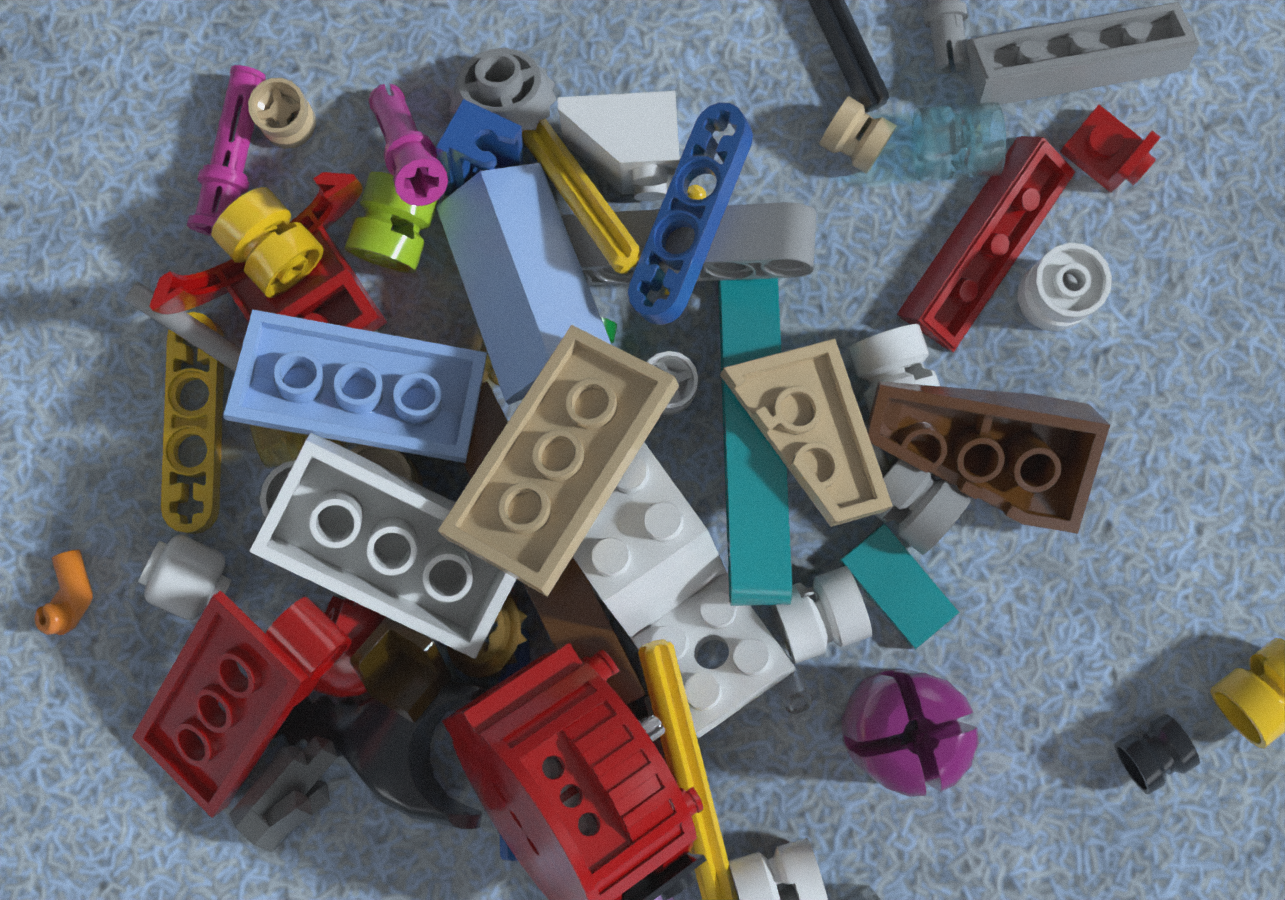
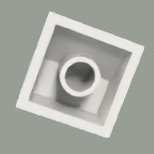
(625, 139)

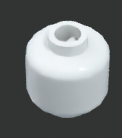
(183, 576)

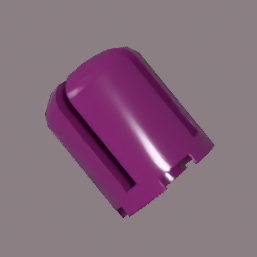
(939, 746)

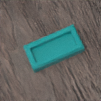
(899, 586)

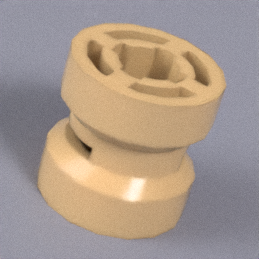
(276, 102)
(847, 126)

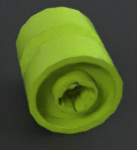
(372, 233)

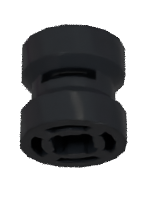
(1160, 751)

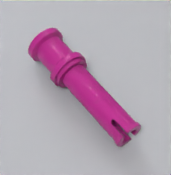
(408, 152)
(215, 177)

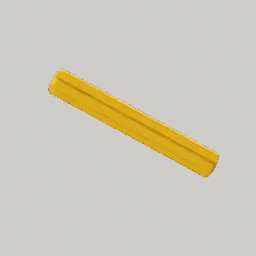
(583, 197)

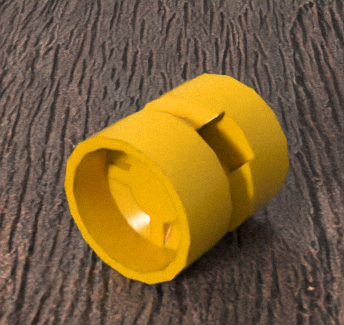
(259, 233)
(1256, 697)

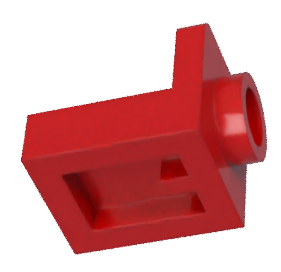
(1110, 150)

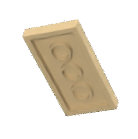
(559, 459)

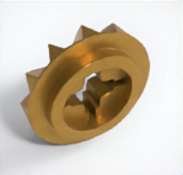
(502, 644)

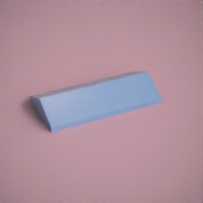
(518, 271)
(356, 386)

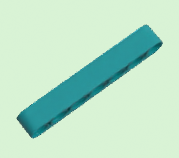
(753, 470)

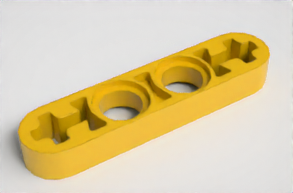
(183, 424)

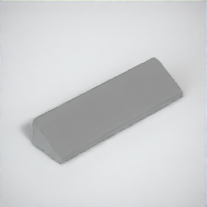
(1081, 54)

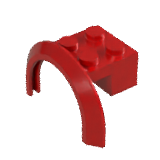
(327, 293)

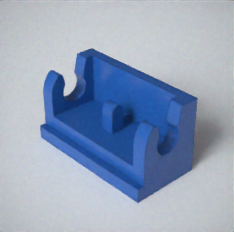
(476, 143)

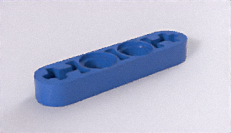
(681, 211)

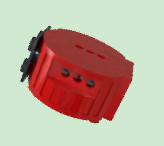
(578, 782)

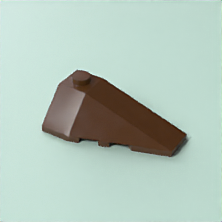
(1006, 448)

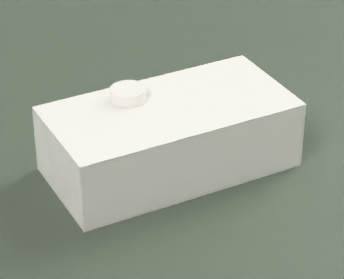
(380, 546)

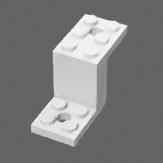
(668, 583)

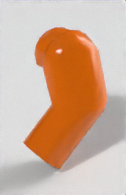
(71, 599)

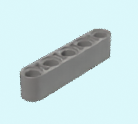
(748, 244)

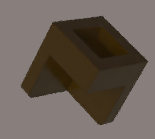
(401, 668)

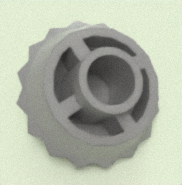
(507, 85)

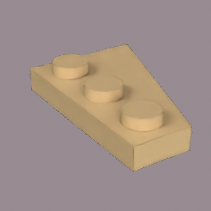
(815, 427)

